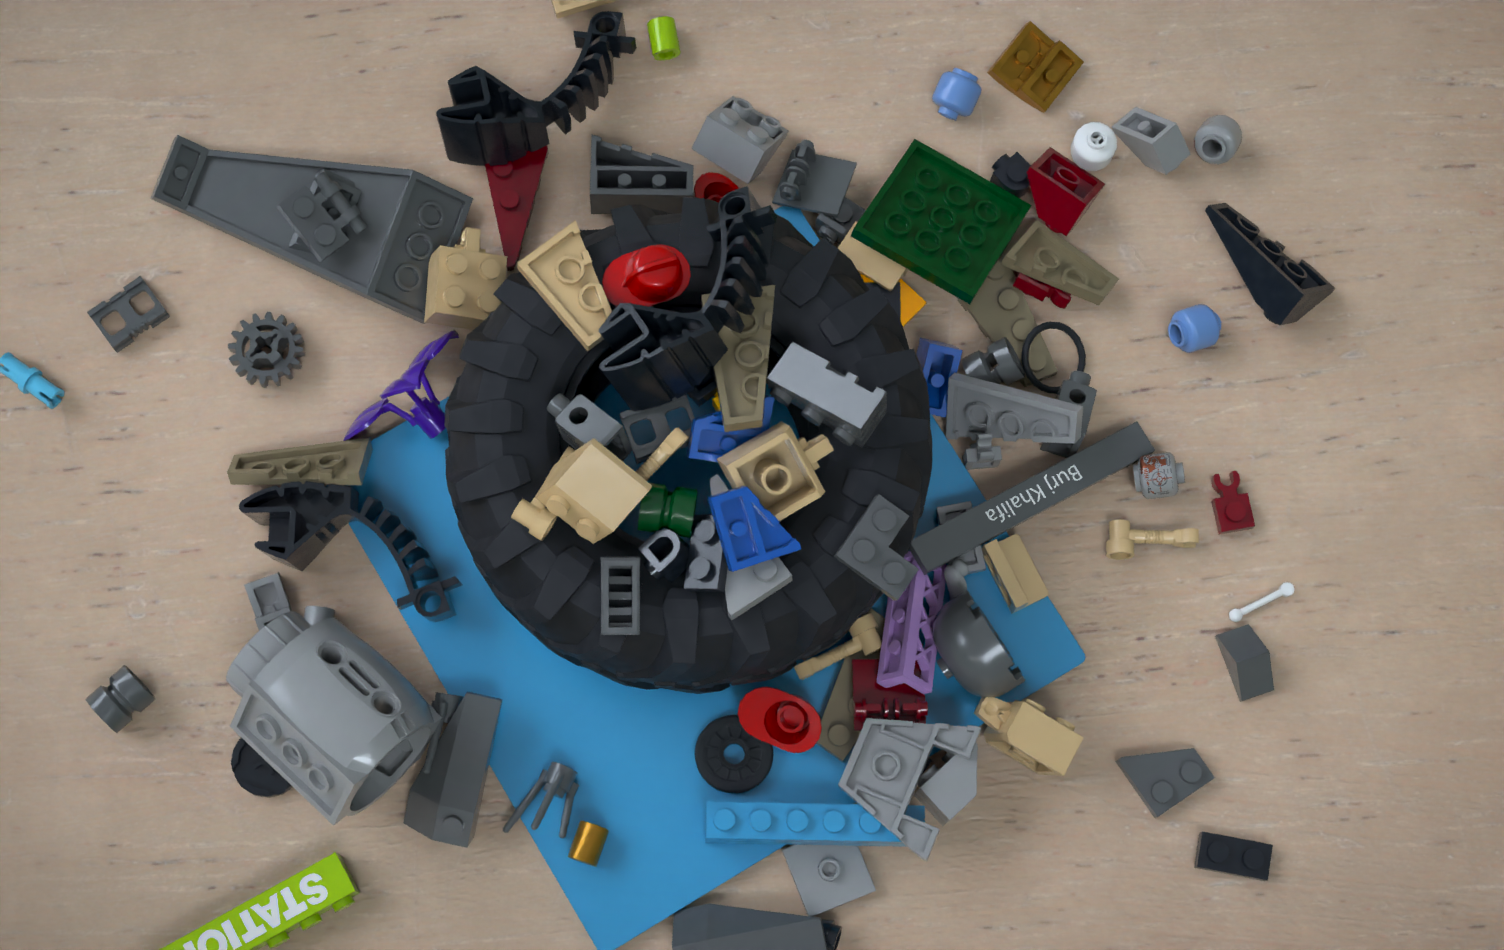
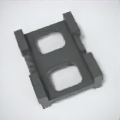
(134, 322)
(660, 425)

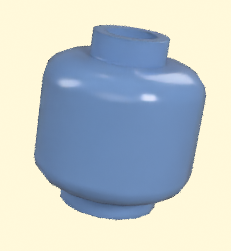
(956, 94)
(1194, 328)

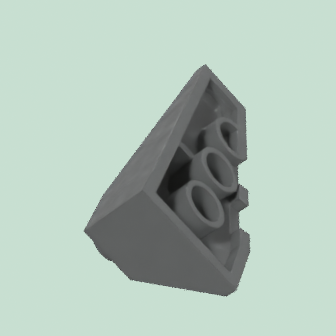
(450, 797)
(745, 929)

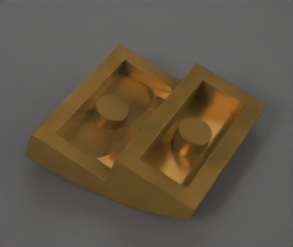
(1035, 67)

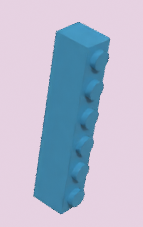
(799, 824)

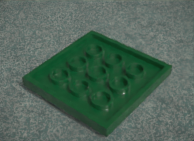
(941, 221)

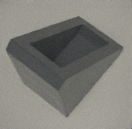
(1246, 662)

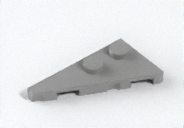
(754, 583)

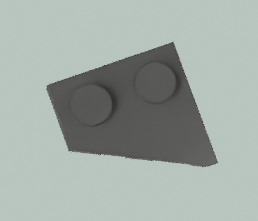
(1165, 777)

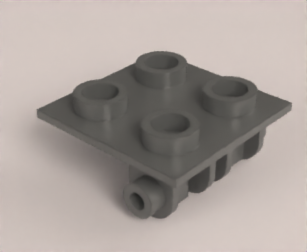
(814, 181)

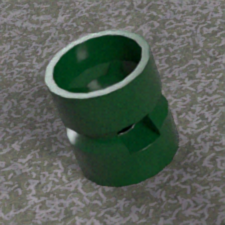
(668, 510)

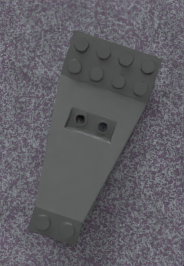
(384, 263)

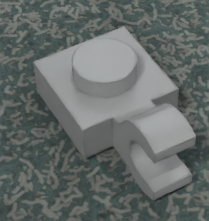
(982, 454)

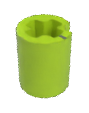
(663, 38)

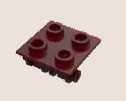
(878, 702)

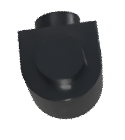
(1011, 174)
(665, 554)

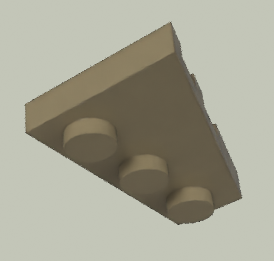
(1059, 264)

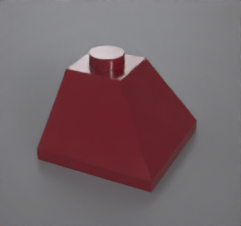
(1061, 190)

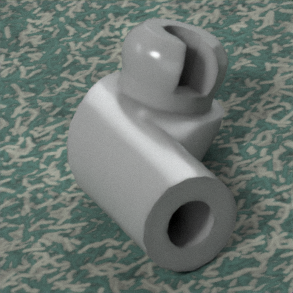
(954, 577)

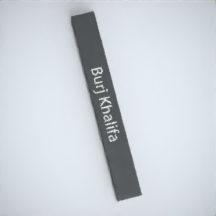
(1030, 498)

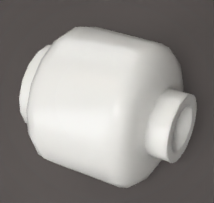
(1093, 146)

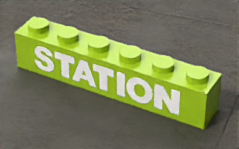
(277, 911)

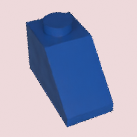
(938, 364)

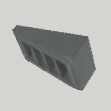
(622, 628)

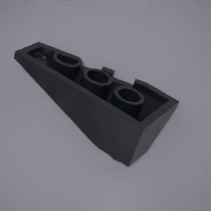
(1274, 280)

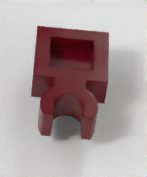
(1041, 290)
(1232, 509)

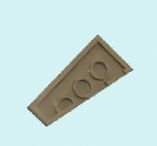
(1005, 313)
(744, 367)
(321, 463)
(838, 719)

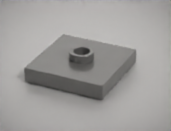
(828, 875)

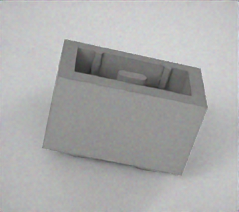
(739, 139)
(950, 787)

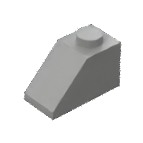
(1152, 139)

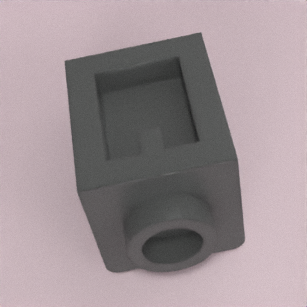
(836, 228)

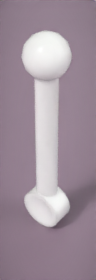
(1285, 590)

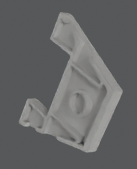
(889, 766)

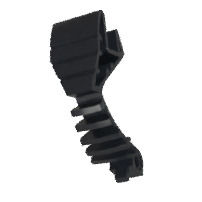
(501, 126)
(670, 352)
(310, 515)

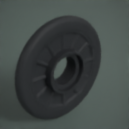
(721, 773)

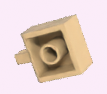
(463, 283)
(778, 469)
(1029, 735)

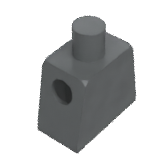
(1077, 392)
(583, 420)

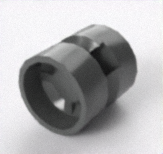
(1001, 352)
(120, 699)

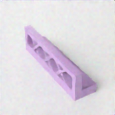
(901, 632)

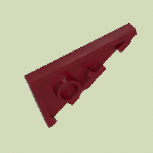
(513, 196)

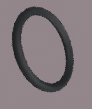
(1025, 353)

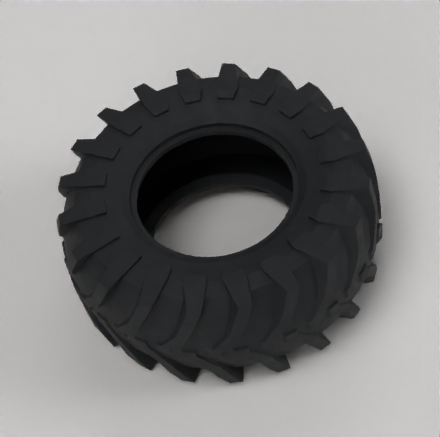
(509, 443)

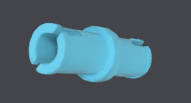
(30, 380)

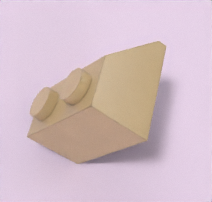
(592, 490)

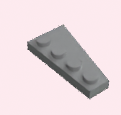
(1008, 413)

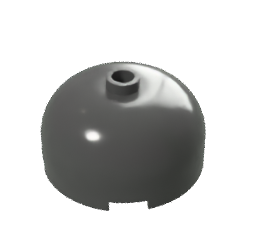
(973, 650)

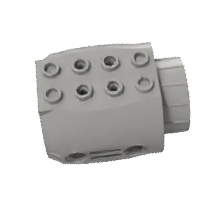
(328, 713)

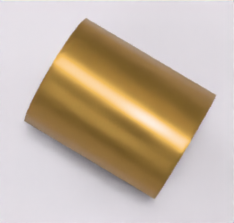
(588, 843)

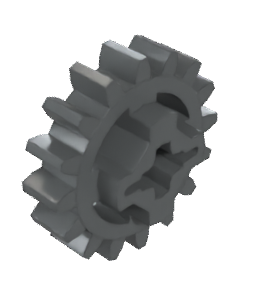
(258, 359)

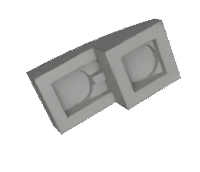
(268, 599)

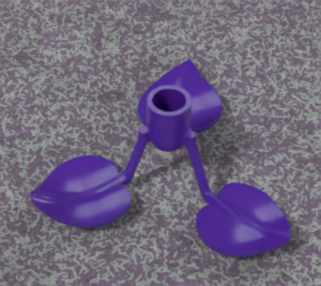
(425, 412)

